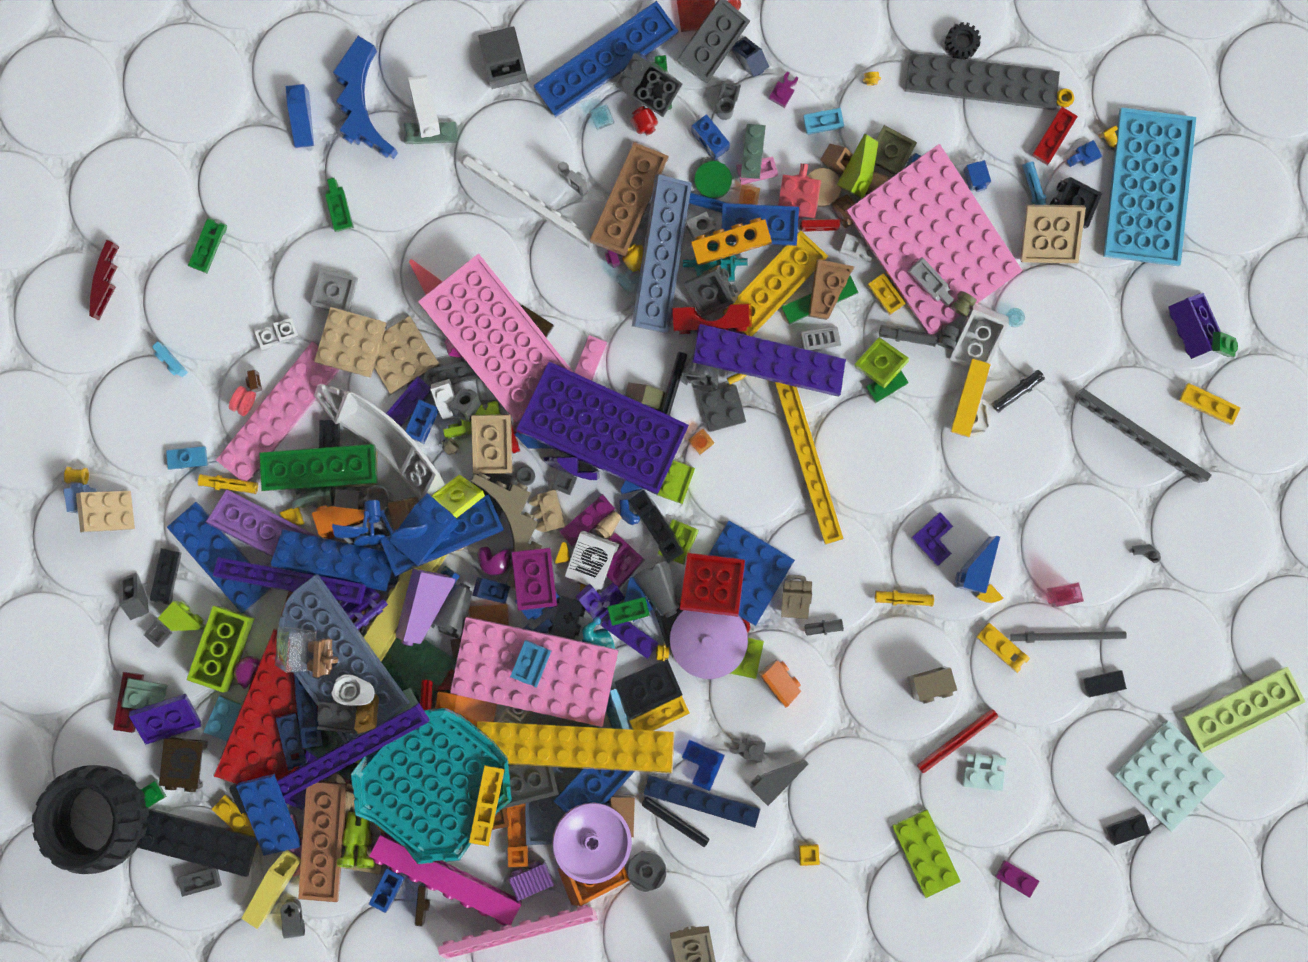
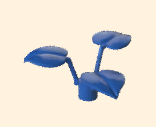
(373, 514)

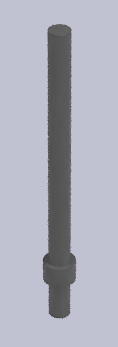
(1031, 637)

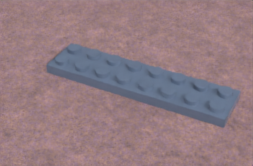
(661, 254)

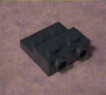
(1077, 193)

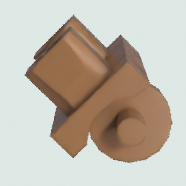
(323, 657)

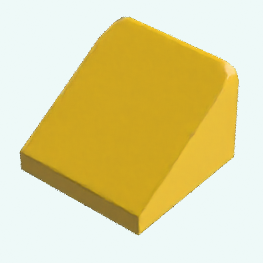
(563, 554)

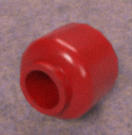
(644, 120)

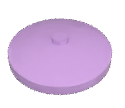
(708, 643)
(591, 843)

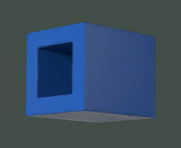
(977, 176)

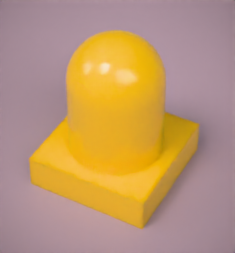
(1110, 136)

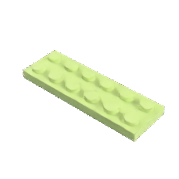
(1243, 709)

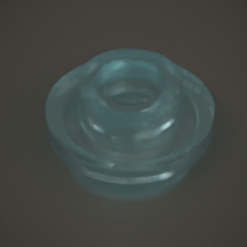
(1019, 313)

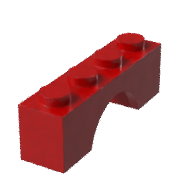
(688, 319)

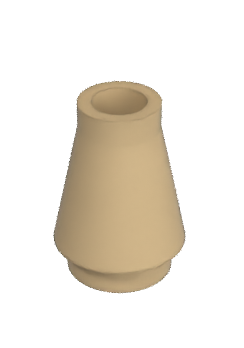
(607, 526)

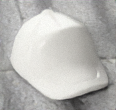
(352, 691)

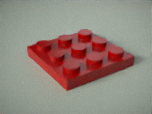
(712, 584)

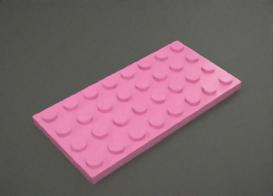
(492, 333)
(572, 684)

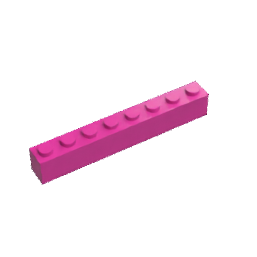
(448, 880)

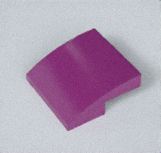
(624, 561)

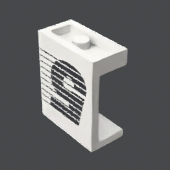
(591, 560)

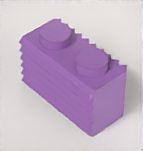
(531, 880)

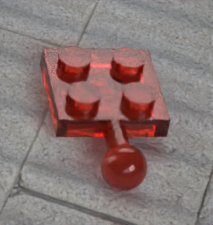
(695, 11)

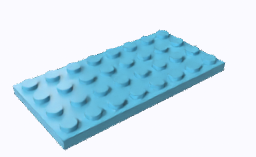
(1150, 187)

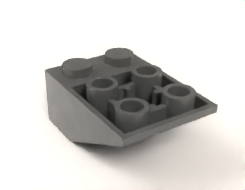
(502, 57)
(649, 84)

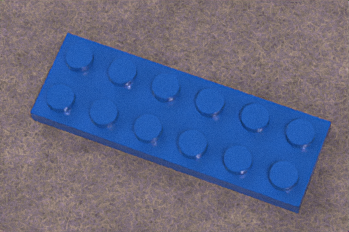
(474, 525)
(206, 545)
(332, 559)

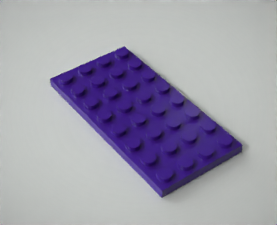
(602, 428)

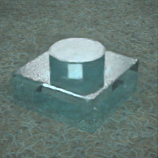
(602, 117)

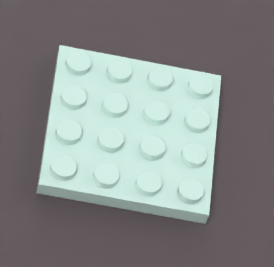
(1169, 775)

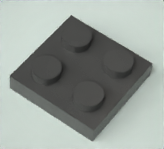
(722, 408)

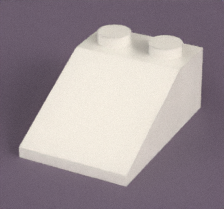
(979, 336)

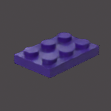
(165, 719)

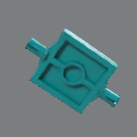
(728, 263)

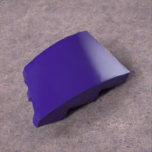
(571, 466)

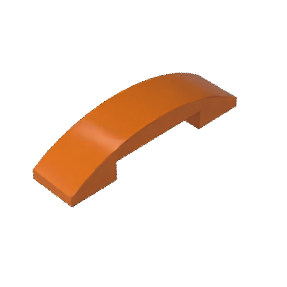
(517, 837)

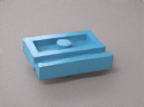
(531, 663)

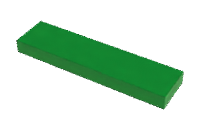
(800, 308)

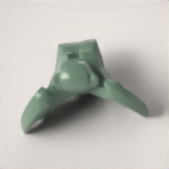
(314, 496)

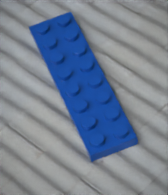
(605, 59)

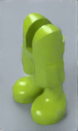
(358, 836)

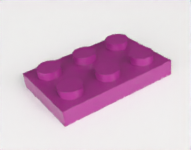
(534, 579)

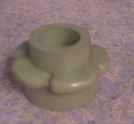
(450, 446)

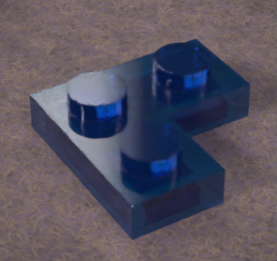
(708, 761)

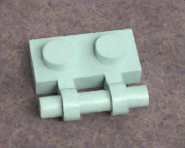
(984, 778)

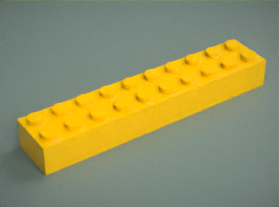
(583, 746)

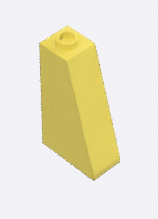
(271, 888)

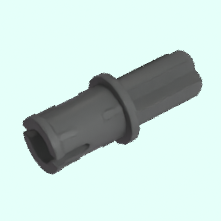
(824, 627)

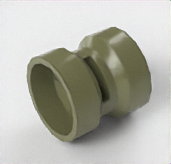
(962, 305)

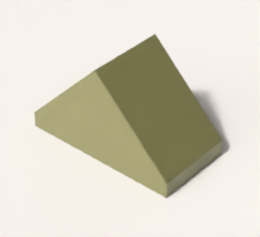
(646, 395)

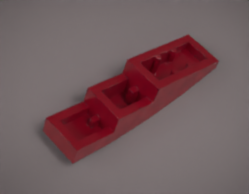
(101, 288)

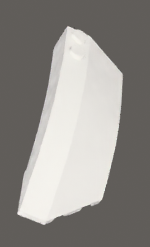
(389, 438)

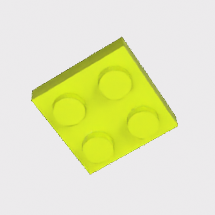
(458, 495)

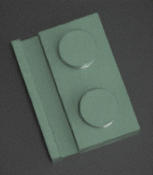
(142, 693)

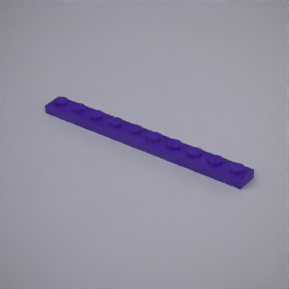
(353, 750)

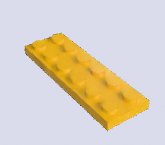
(779, 280)

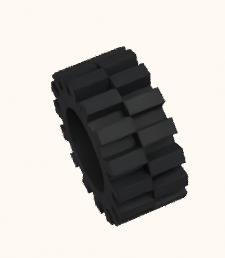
(968, 31)

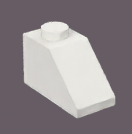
(443, 396)

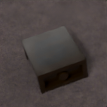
(181, 763)

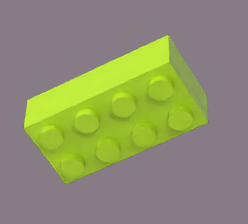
(220, 648)

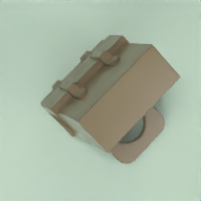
(796, 597)

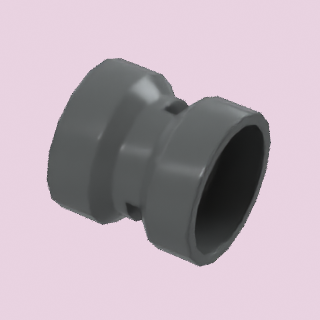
(948, 336)

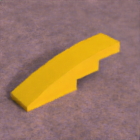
(486, 805)

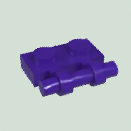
(355, 610)

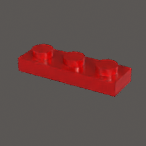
(1054, 136)

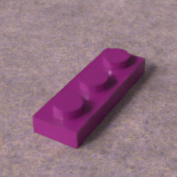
(587, 519)

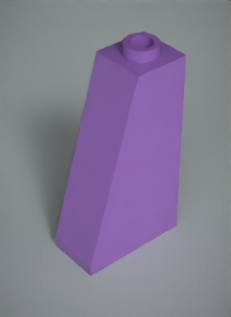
(421, 605)

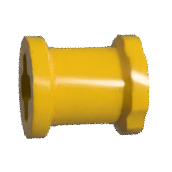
(76, 475)

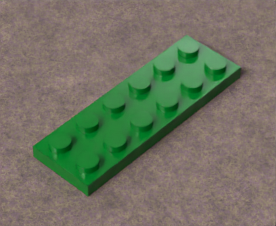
(318, 467)

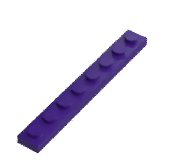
(284, 579)

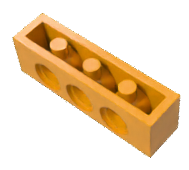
(756, 225)

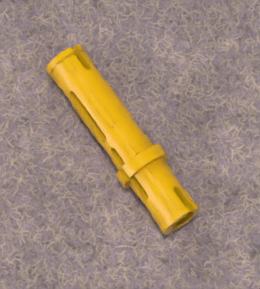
(219, 482)
(904, 598)

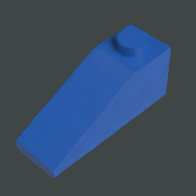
(300, 115)

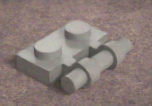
(575, 180)

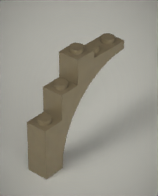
(512, 504)

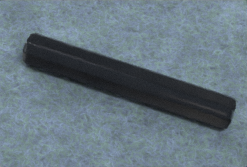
(673, 383)
(675, 822)

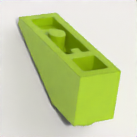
(860, 168)

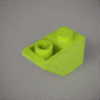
(179, 618)

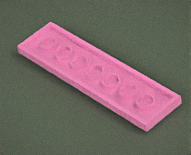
(276, 415)
(510, 934)

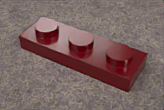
(122, 719)

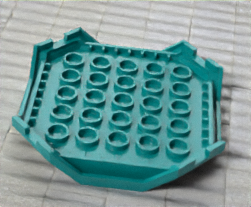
(429, 785)

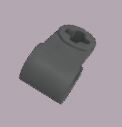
(727, 97)
(292, 922)

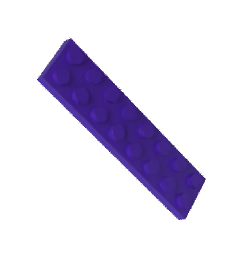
(769, 360)

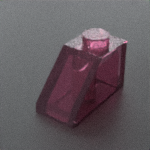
(1064, 594)

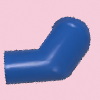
(628, 516)

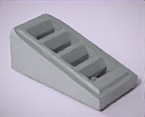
(805, 342)

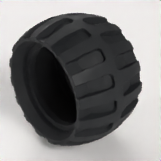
(53, 820)

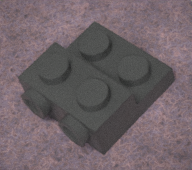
(711, 290)

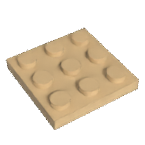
(1052, 233)
(350, 342)
(403, 355)

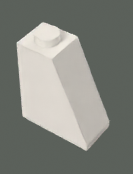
(424, 106)

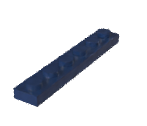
(702, 801)

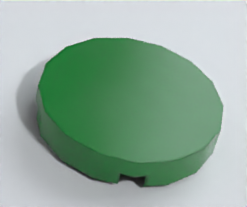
(713, 179)

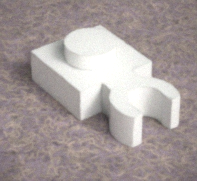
(854, 247)

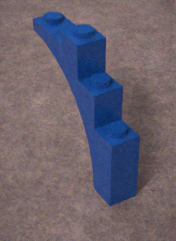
(353, 73)

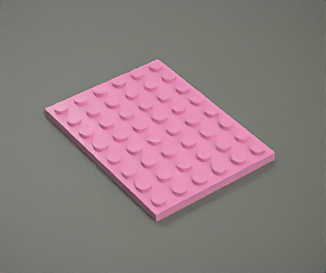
(935, 217)

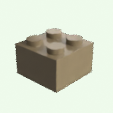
(932, 683)

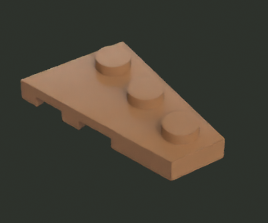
(827, 286)

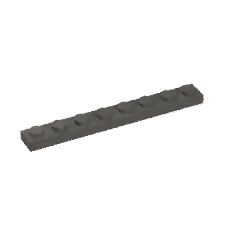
(1148, 440)

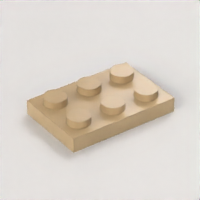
(491, 443)
(105, 511)

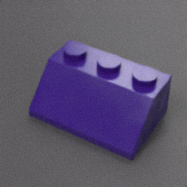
(1194, 324)

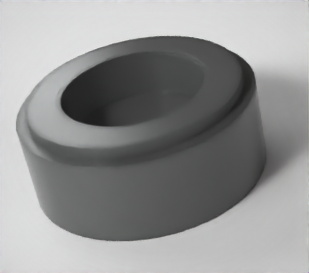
(525, 475)

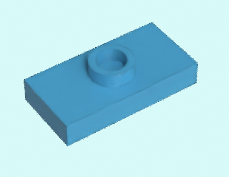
(187, 458)

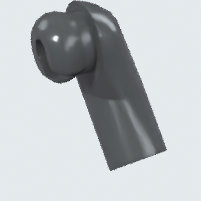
(1147, 550)

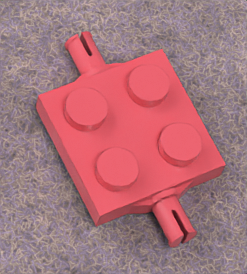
(800, 192)

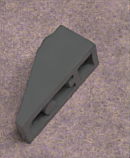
(774, 782)

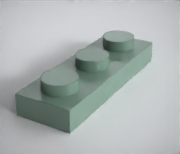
(753, 151)

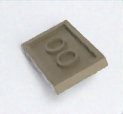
(692, 945)

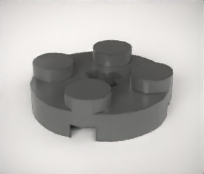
(648, 882)

